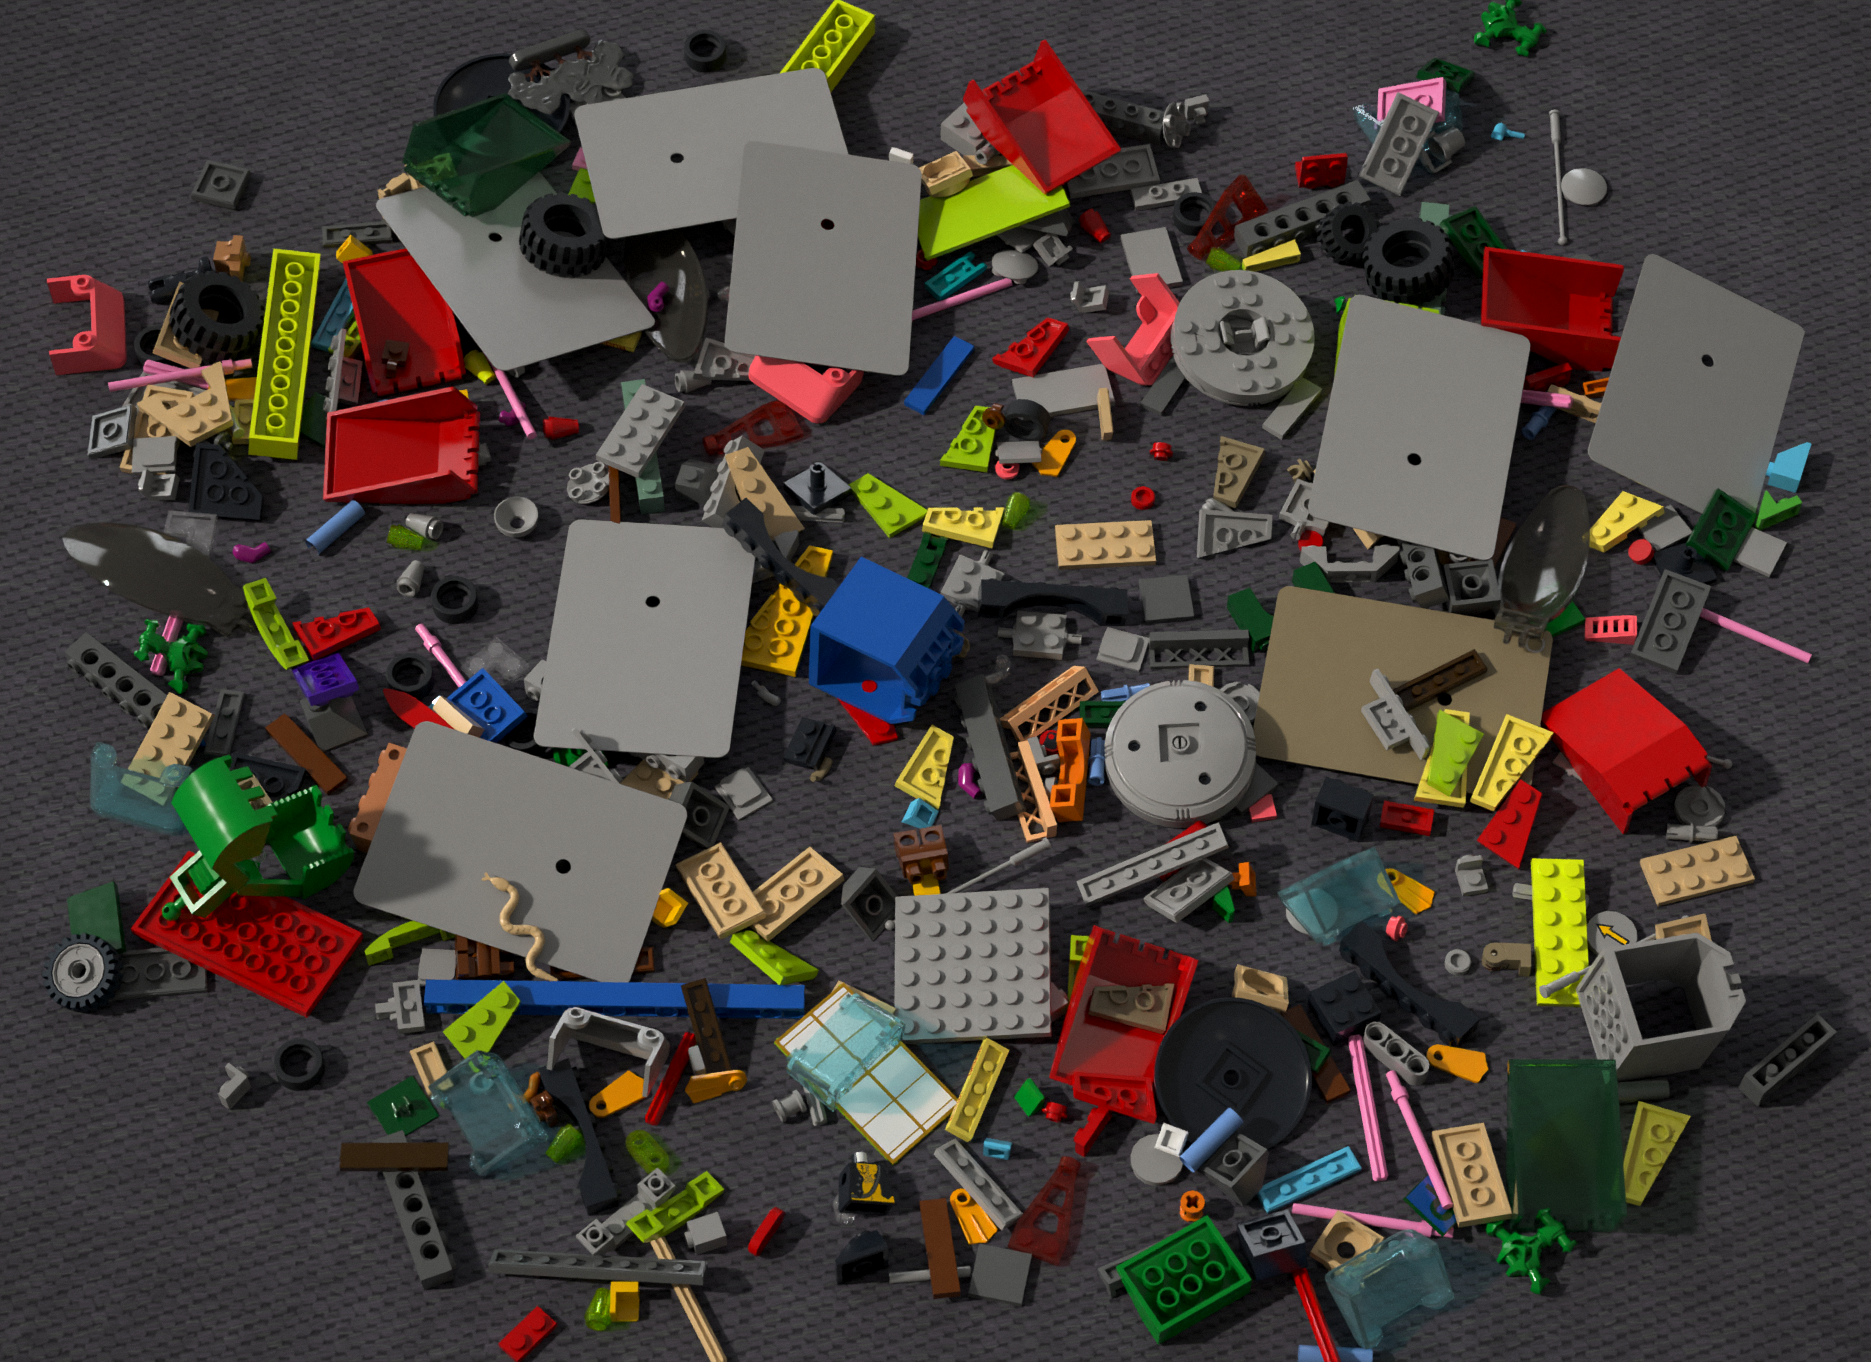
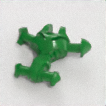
(1503, 23)
(181, 654)
(1524, 1252)

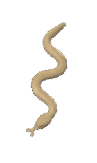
(503, 885)

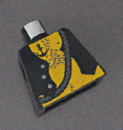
(864, 1188)

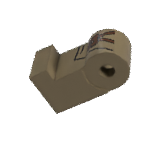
(1507, 956)

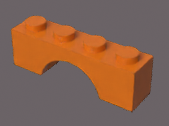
(1073, 747)

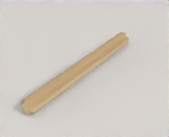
(692, 1307)

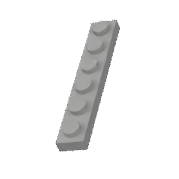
(1152, 864)

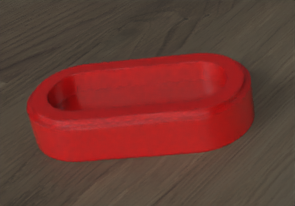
(766, 1231)

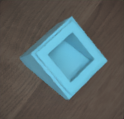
(920, 814)
(997, 1148)

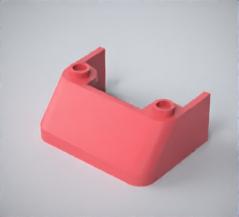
(106, 343)
(1151, 344)
(804, 388)

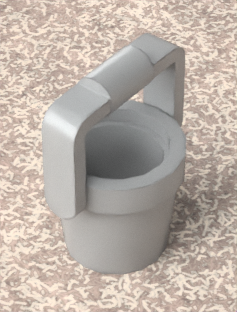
(1442, 147)

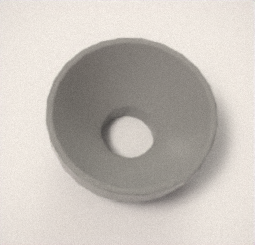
(516, 508)

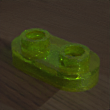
(646, 1151)

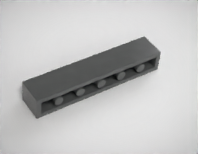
(989, 747)

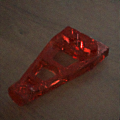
(1248, 203)
(780, 417)
(1040, 1243)

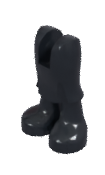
(164, 287)

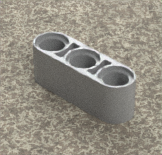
(1392, 1042)

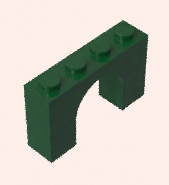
(1252, 617)

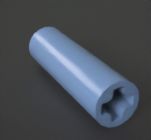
(336, 526)
(1211, 1140)
(1312, 1353)

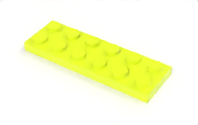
(1559, 926)

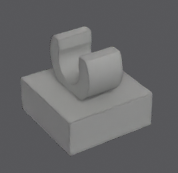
(1197, 108)

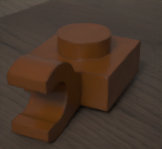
(394, 355)
(543, 1108)

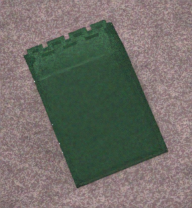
(481, 153)
(1564, 1144)

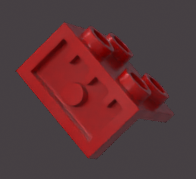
(1321, 170)

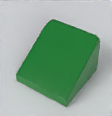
(1223, 904)
(1030, 1098)

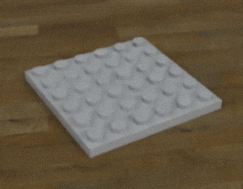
(973, 965)

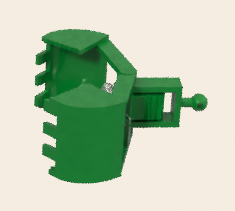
(233, 833)

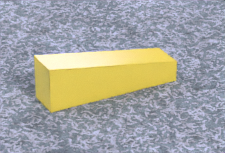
(1274, 257)

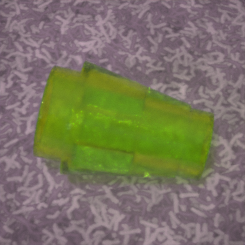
(1222, 261)
(1015, 509)
(404, 538)
(564, 1142)
(598, 1312)

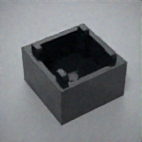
(1272, 1245)

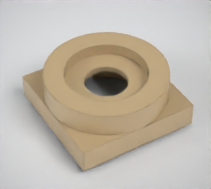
(946, 175)
(1261, 987)
(1340, 1230)

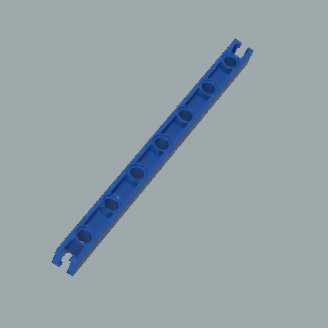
(619, 998)

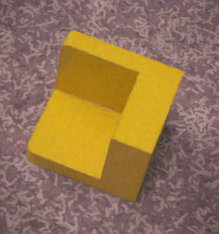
(352, 249)
(668, 908)
(624, 1301)

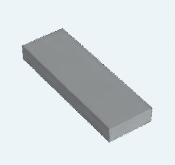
(1292, 408)

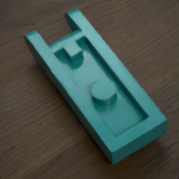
(954, 277)

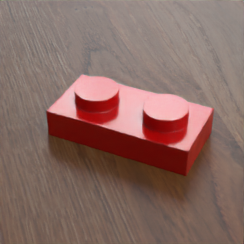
(1542, 380)
(1406, 818)
(1096, 1122)
(527, 1334)

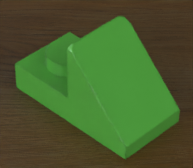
(1773, 513)

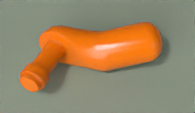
(534, 1082)

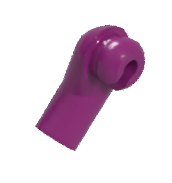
(655, 297)
(509, 419)
(250, 554)
(965, 780)

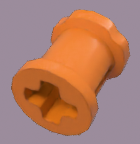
(1190, 1198)

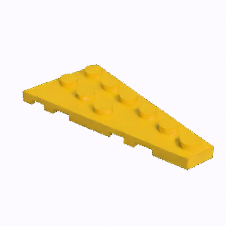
(783, 623)

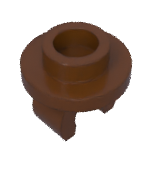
(994, 417)

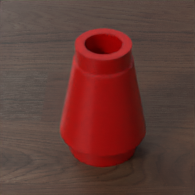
(1094, 225)
(559, 427)

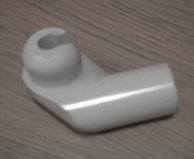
(1212, 504)

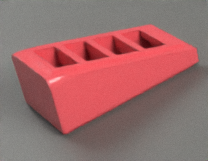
(1612, 637)

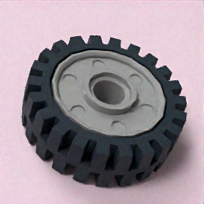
(65, 967)

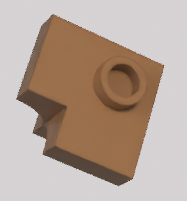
(232, 257)

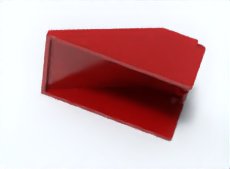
(1041, 122)
(1554, 303)
(401, 304)
(404, 450)
(1624, 745)
(1109, 1046)

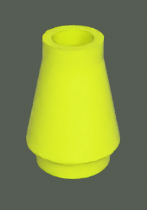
(479, 366)

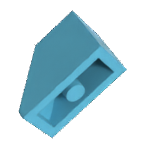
(1788, 468)

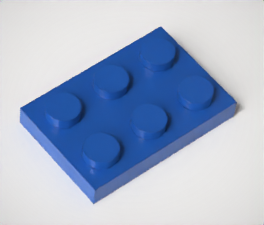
(488, 706)

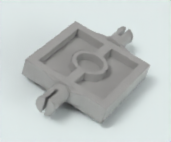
(1297, 513)
(965, 580)
(1039, 635)

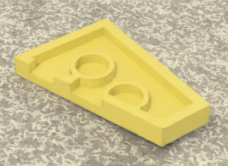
(1621, 518)
(967, 526)
(927, 768)

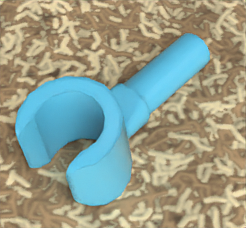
(1501, 130)

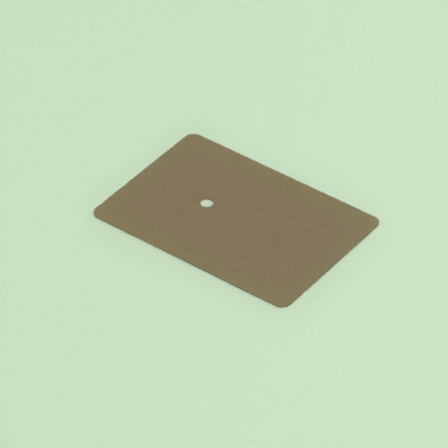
(1322, 671)

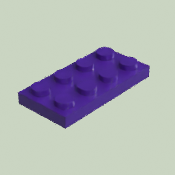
(325, 680)

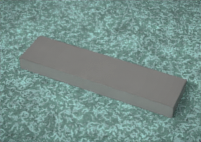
(978, 1184)

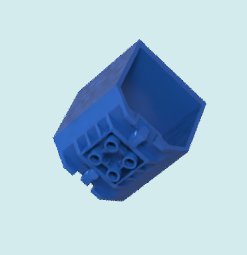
(885, 633)

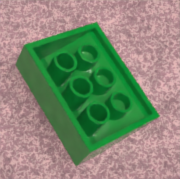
(1184, 1279)

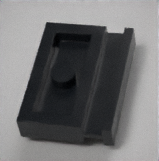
(809, 743)

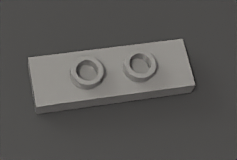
(1162, 194)

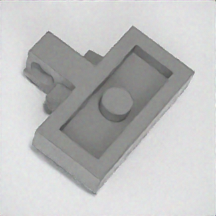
(404, 1007)

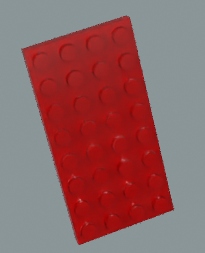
(256, 943)

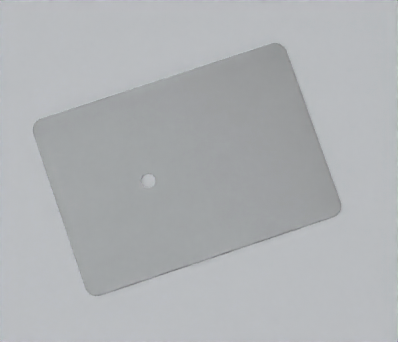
(632, 141)
(819, 291)
(499, 296)
(1427, 390)
(1689, 423)
(641, 672)
(495, 810)

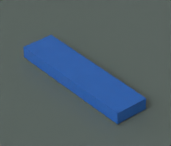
(939, 375)

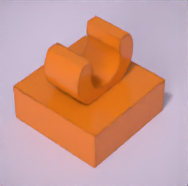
(1245, 879)

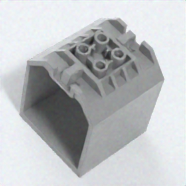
(1686, 961)

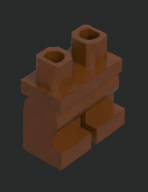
(922, 858)
(480, 961)

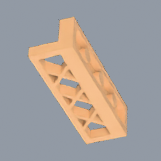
(1044, 697)
(1038, 797)

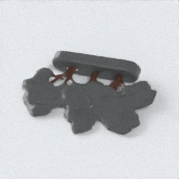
(578, 77)

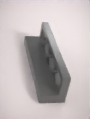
(1198, 641)

